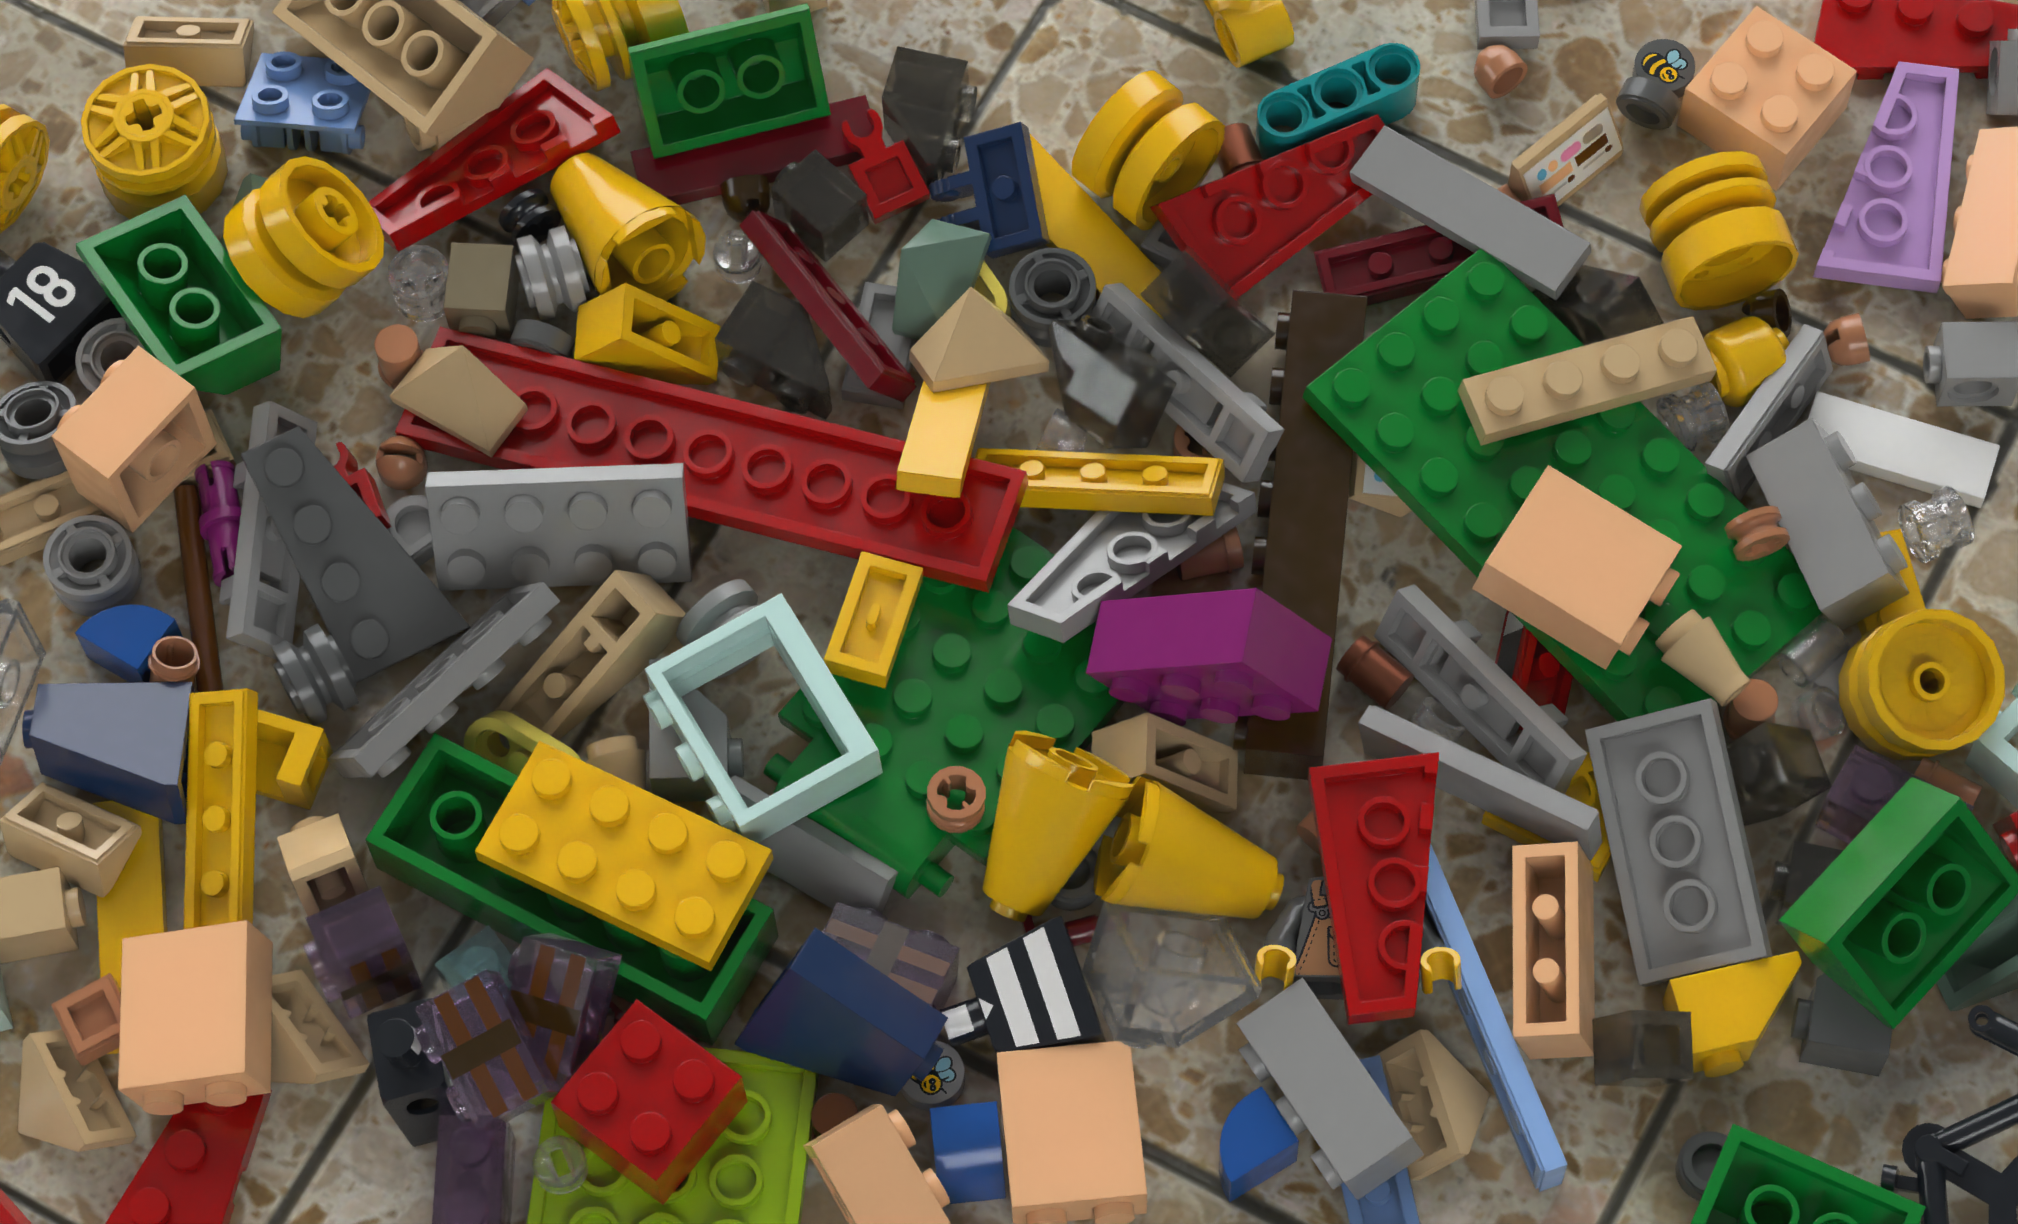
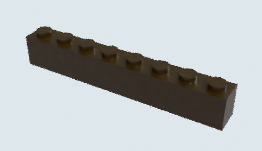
(1305, 516)

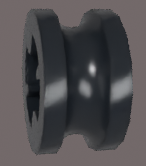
(529, 215)

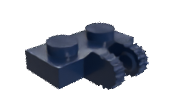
(1004, 190)

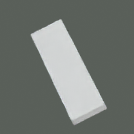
(1908, 449)

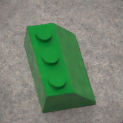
(728, 81)
(185, 298)
(1903, 900)
(1778, 1185)

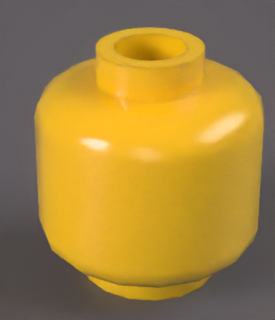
(1744, 356)

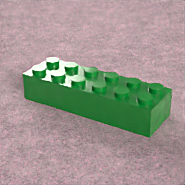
(431, 843)

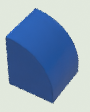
(124, 639)
(1254, 1144)
(968, 1151)

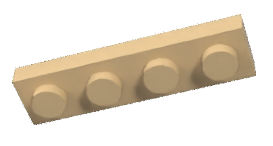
(1586, 380)

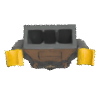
(1304, 947)

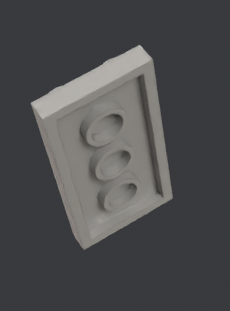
(558, 525)
(429, 697)
(1678, 842)

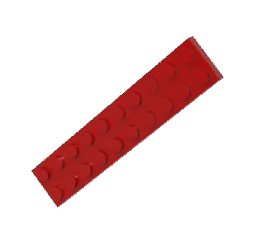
(742, 463)

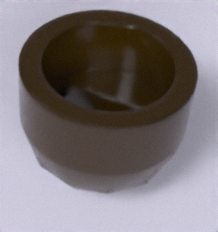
(745, 194)
(1771, 307)

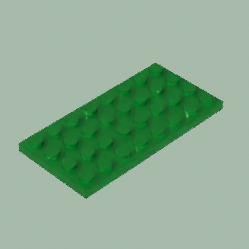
(1406, 421)

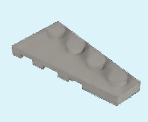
(1115, 560)

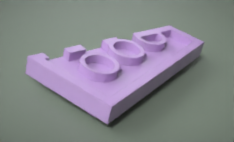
(1898, 196)

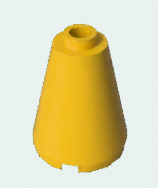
(625, 228)
(1047, 821)
(1182, 860)

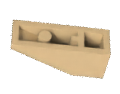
(596, 653)

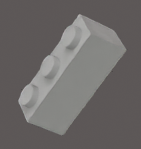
(1830, 523)
(1326, 1091)

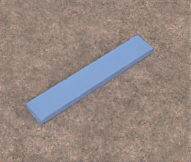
(1495, 1041)

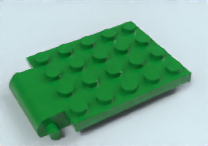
(951, 701)

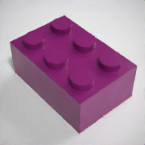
(1209, 656)

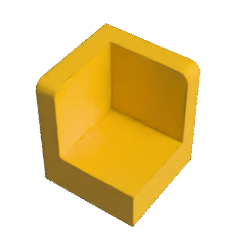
(290, 759)

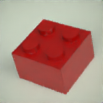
(649, 1101)

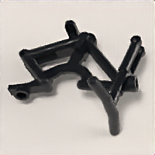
(1937, 1151)

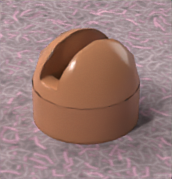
(1499, 70)
(1847, 341)
(401, 471)

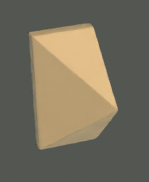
(975, 346)
(460, 397)
(307, 1036)
(66, 1100)
(1433, 1100)

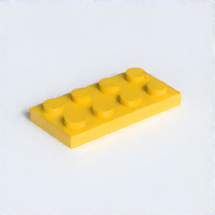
(624, 855)

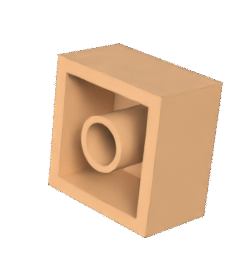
(1767, 95)
(134, 438)

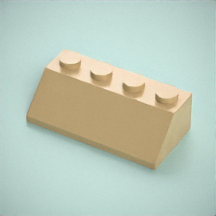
(419, 56)

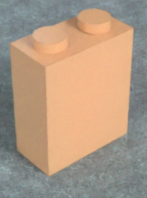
(1579, 569)
(195, 1017)
(1072, 1134)

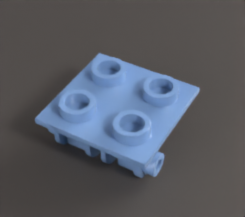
(302, 94)

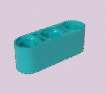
(1349, 82)

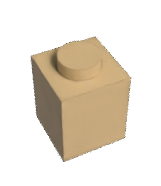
(39, 915)

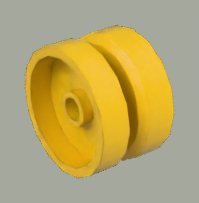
(1147, 147)
(303, 237)
(1921, 685)

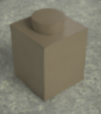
(482, 289)

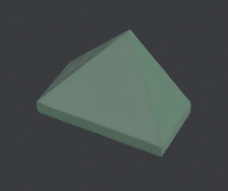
(935, 273)
(1987, 965)

